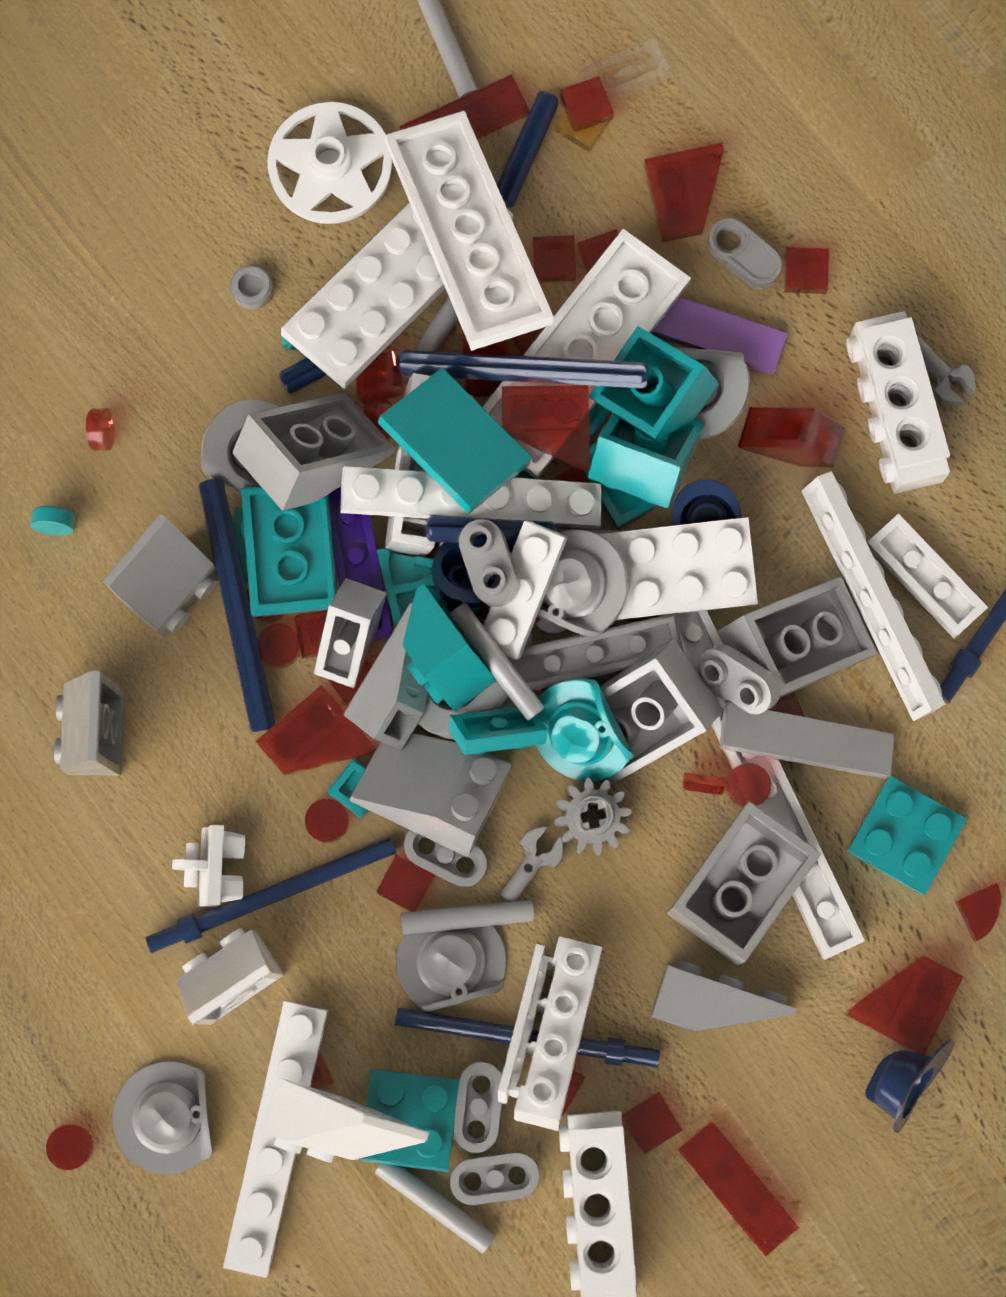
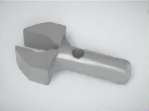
(945, 375)
(531, 863)

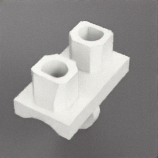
(215, 846)

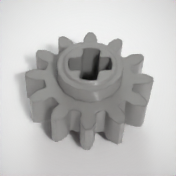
(606, 827)

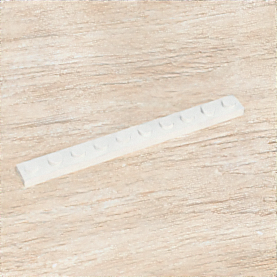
(819, 893)

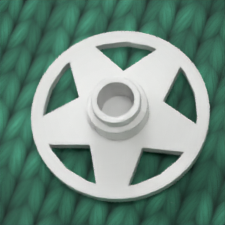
(329, 162)

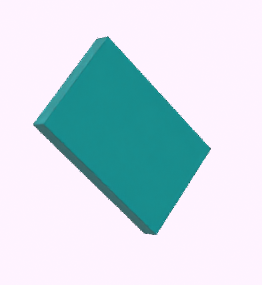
(455, 440)
(288, 555)

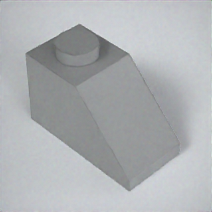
(349, 632)

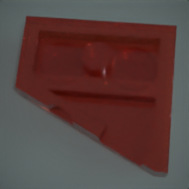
(683, 189)
(550, 420)
(314, 736)
(909, 1004)

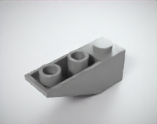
(389, 697)
(703, 1004)

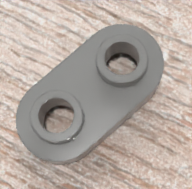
(487, 561)
(736, 677)
(444, 861)
(477, 1106)
(495, 1179)

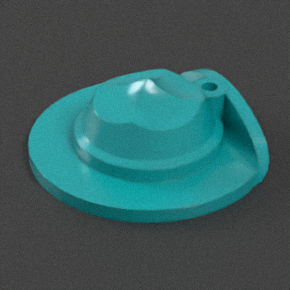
(582, 731)

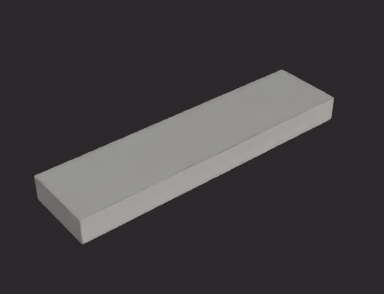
(594, 656)
(807, 741)

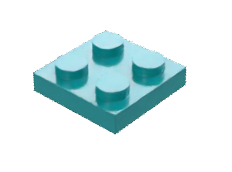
(906, 835)
(423, 1103)

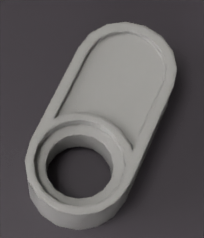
(751, 261)

